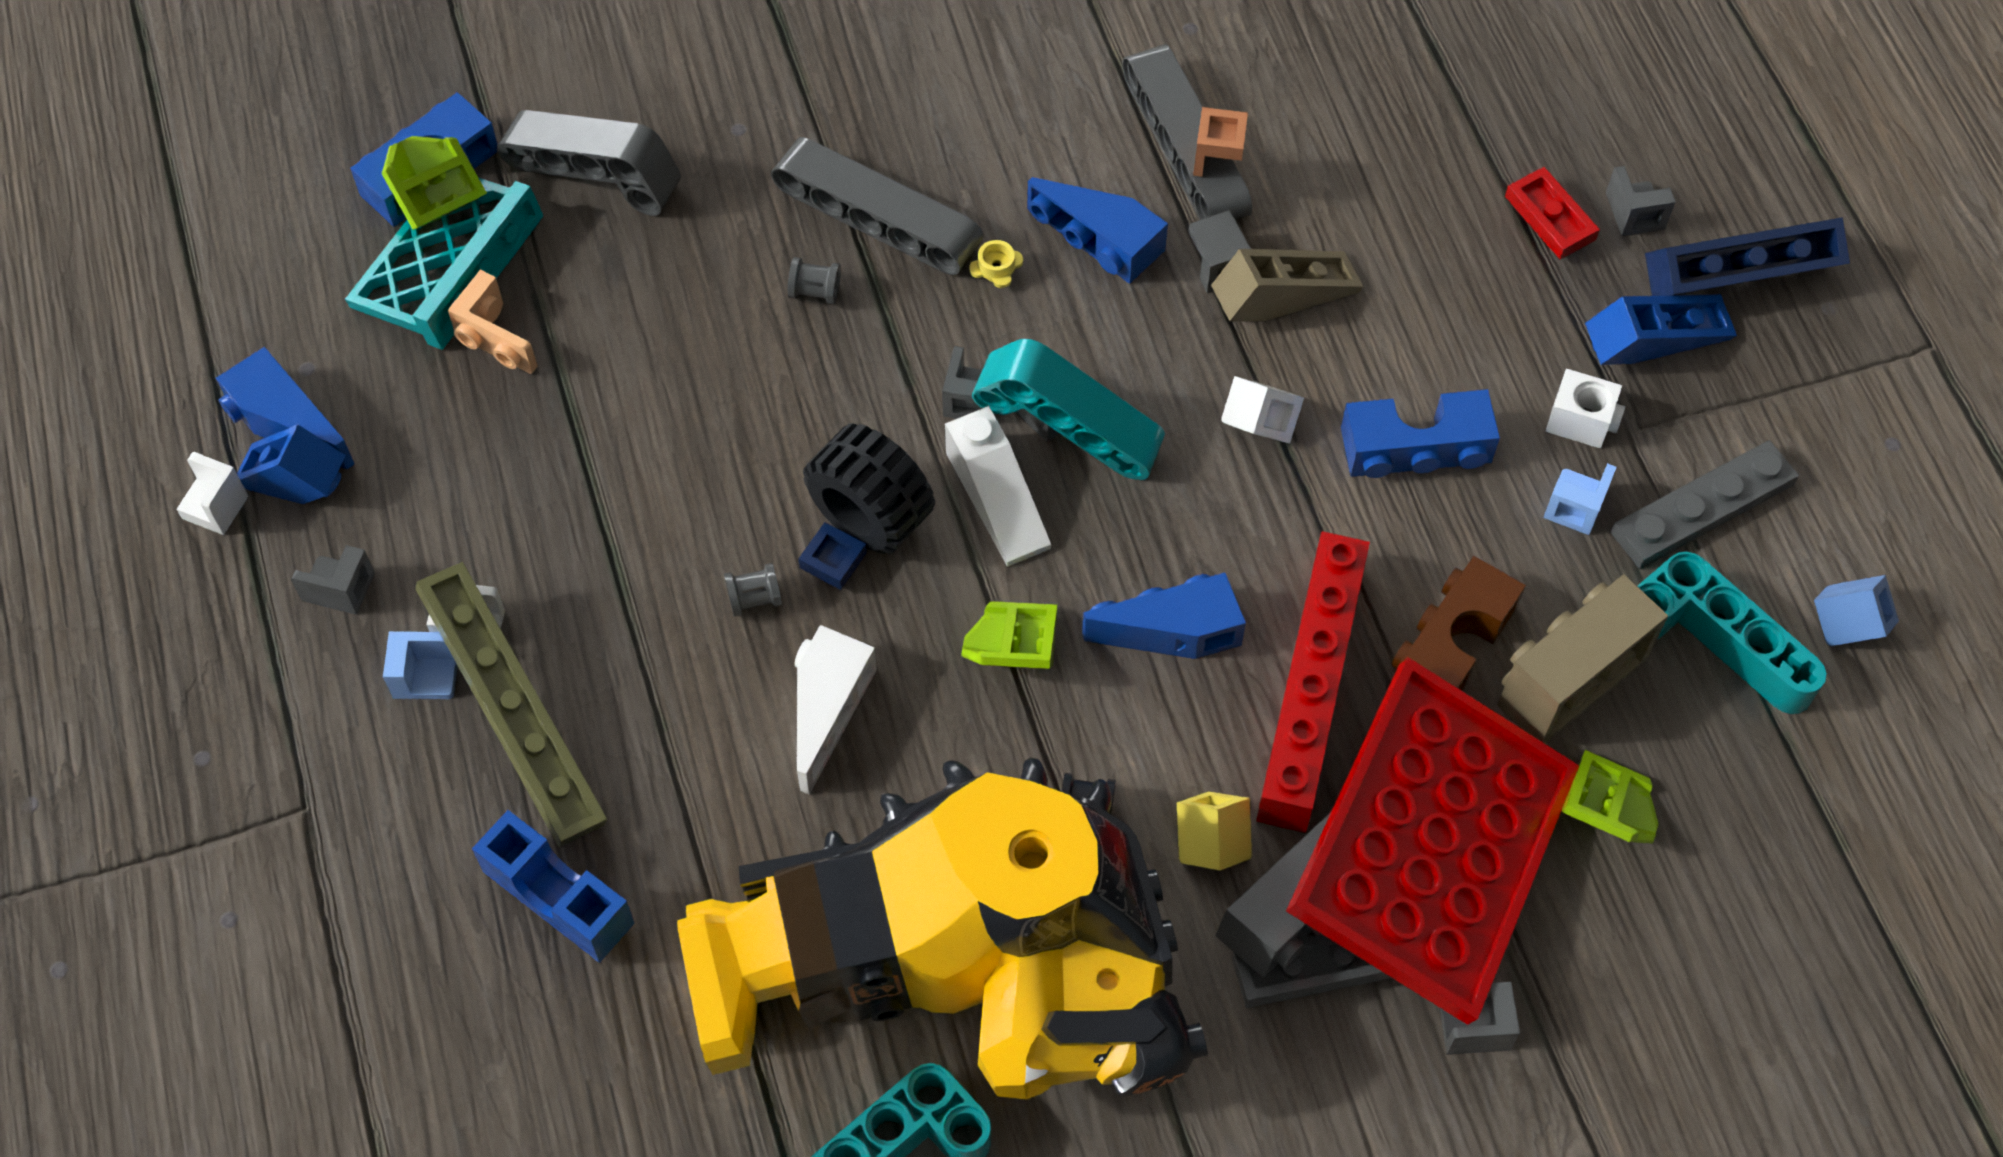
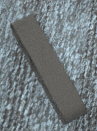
(1175, 120)
(877, 206)

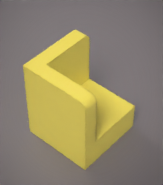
(1214, 830)

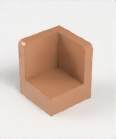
(1220, 136)

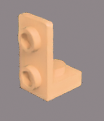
(473, 324)

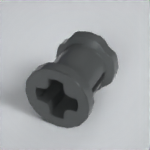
(814, 280)
(763, 578)

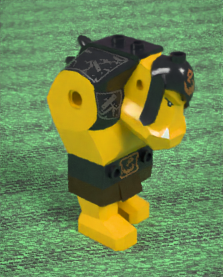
(956, 905)

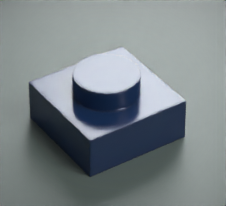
(832, 556)

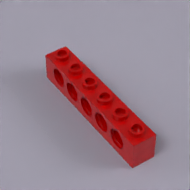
(1313, 683)

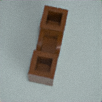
(1476, 603)

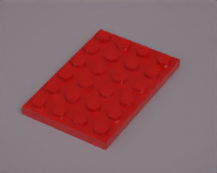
(1434, 841)

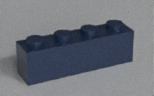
(1747, 257)

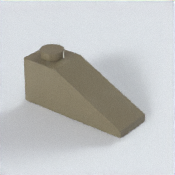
(1281, 282)

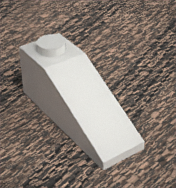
(996, 485)
(830, 684)

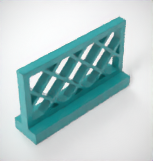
(489, 250)

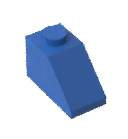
(292, 466)

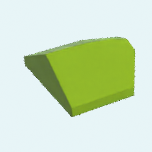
(430, 178)
(1013, 636)
(1612, 799)

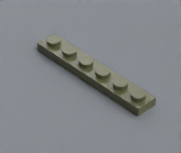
(511, 704)

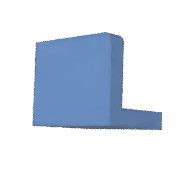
(1856, 610)

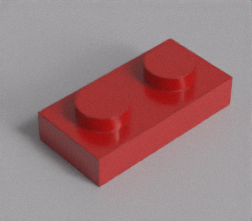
(1552, 213)

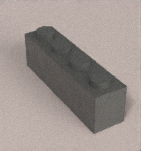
(1258, 923)

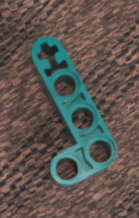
(1071, 403)
(1799, 673)
(917, 1119)

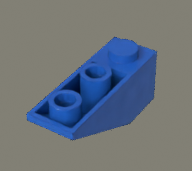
(1105, 225)
(1173, 621)

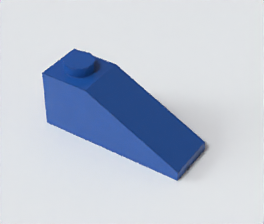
(1658, 326)
(271, 401)

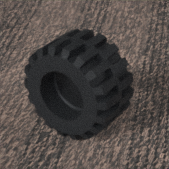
(869, 488)

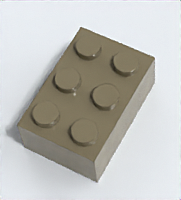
(1580, 658)

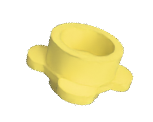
(1000, 253)

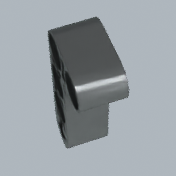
(595, 151)

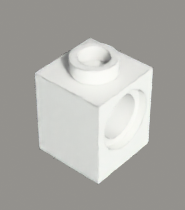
(1585, 391)

